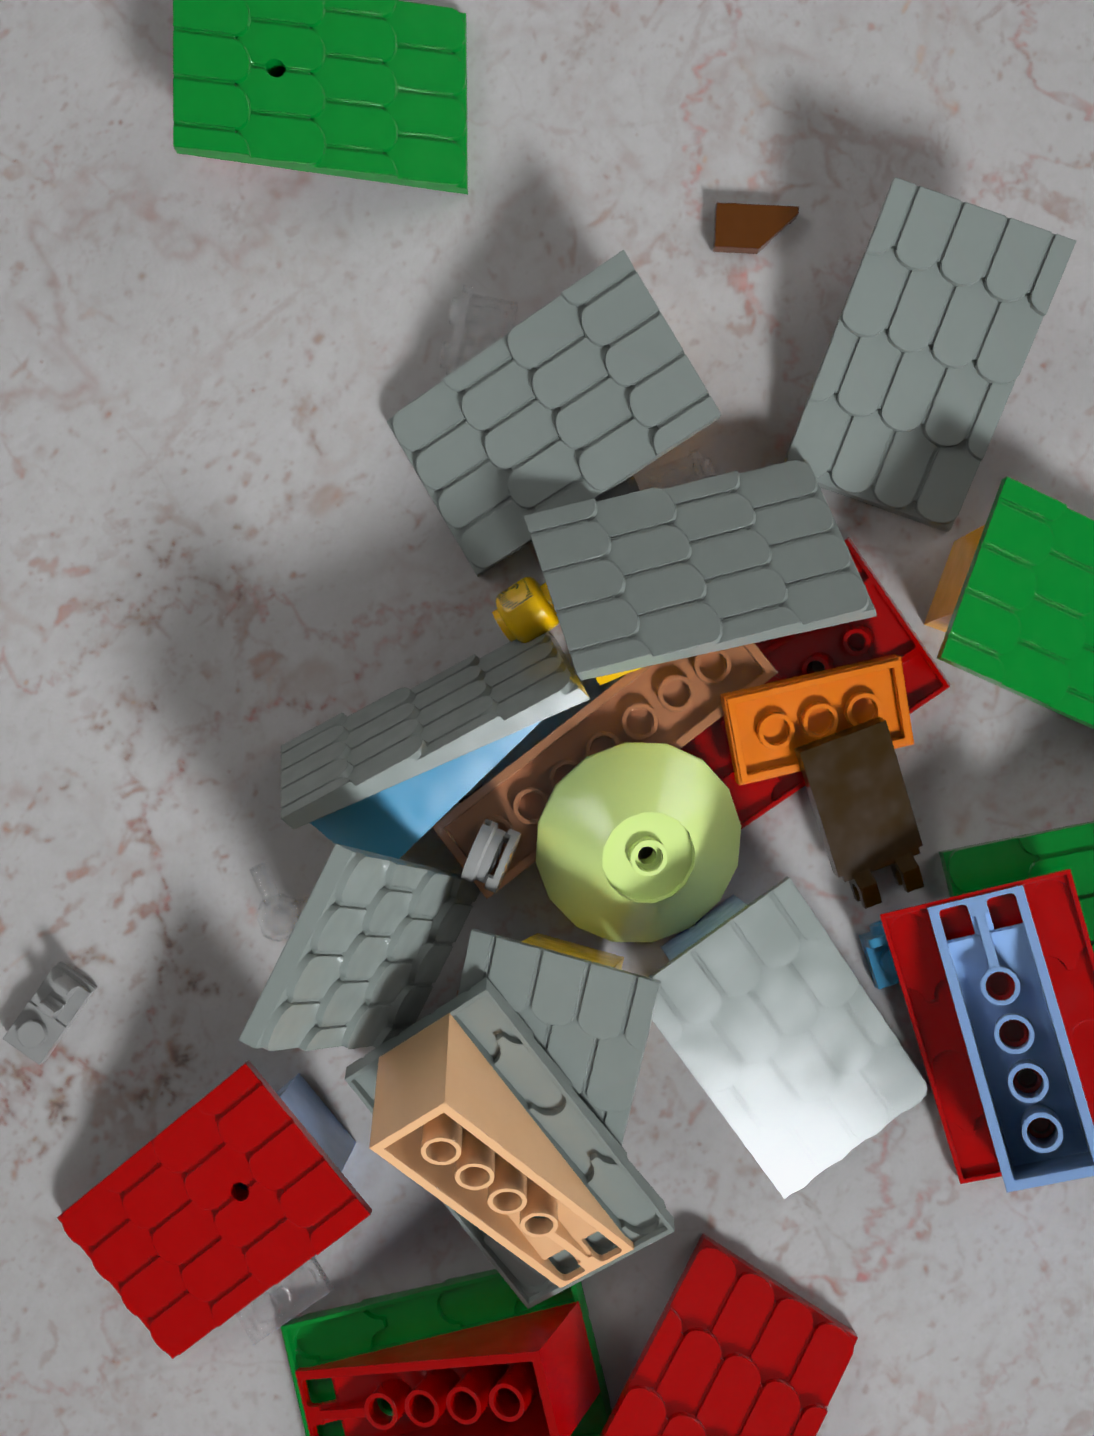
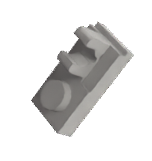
(49, 1013)

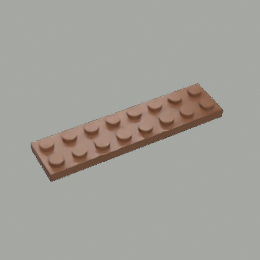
(649, 705)

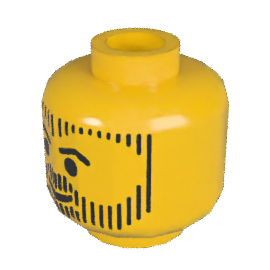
(525, 610)

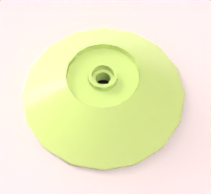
(615, 808)

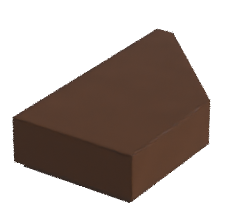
(749, 226)

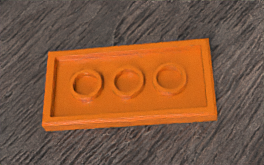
(779, 716)

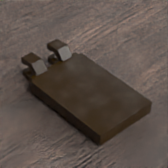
(862, 808)

